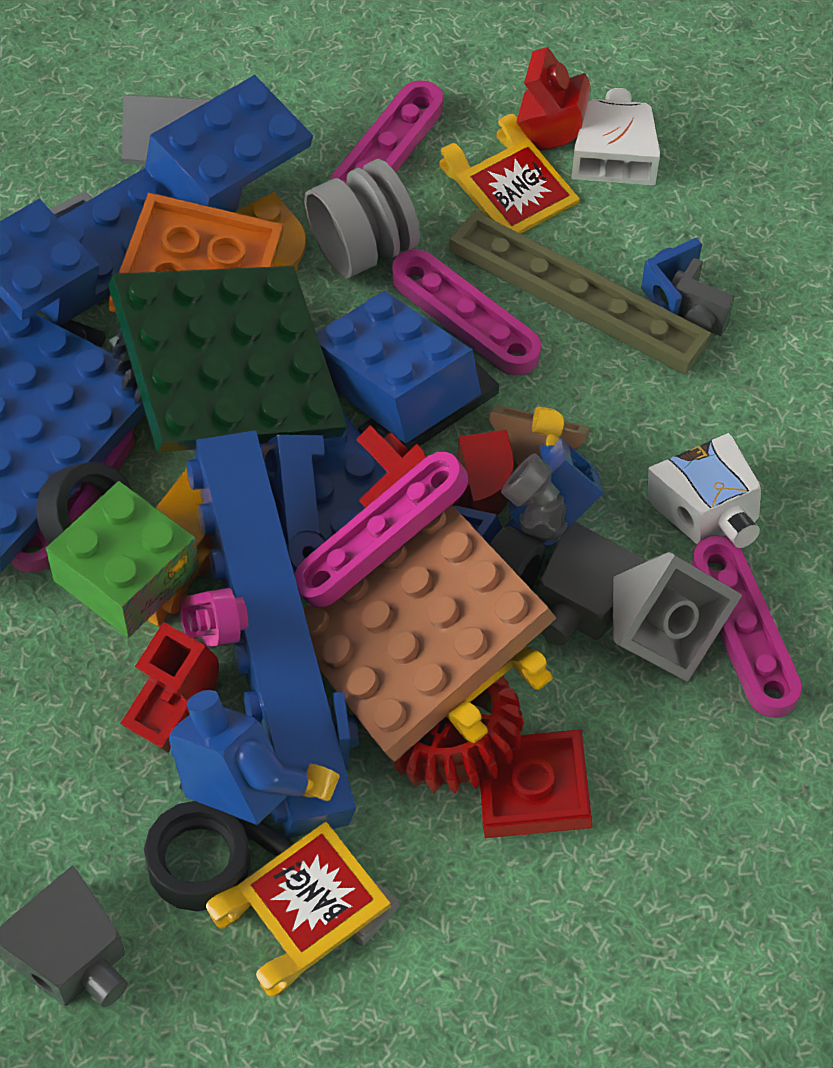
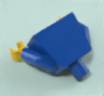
(232, 765)

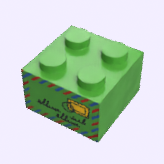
(123, 559)

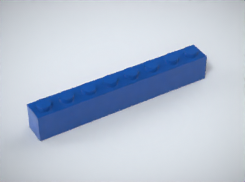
(277, 646)

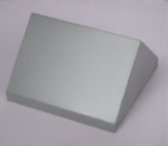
(147, 115)
(670, 612)

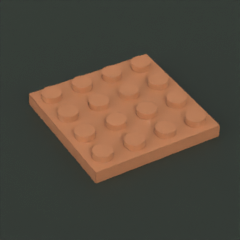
(424, 631)

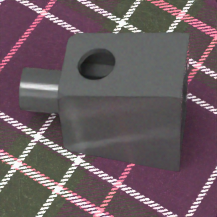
(580, 583)
(65, 943)

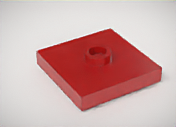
(540, 789)

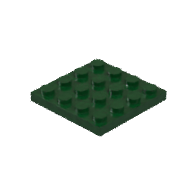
(225, 355)

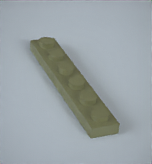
(580, 292)

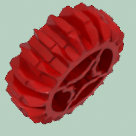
(456, 759)

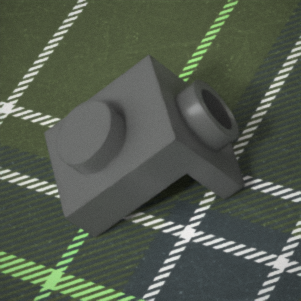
(700, 302)

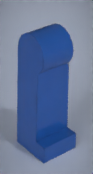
(293, 488)

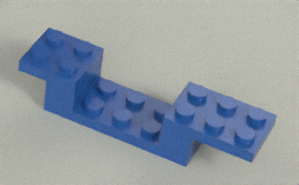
(198, 158)

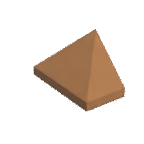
(523, 440)

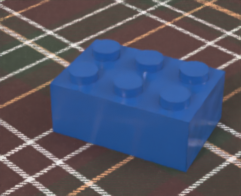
(398, 366)

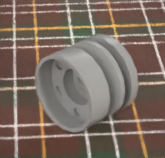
(362, 218)

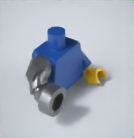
(554, 489)

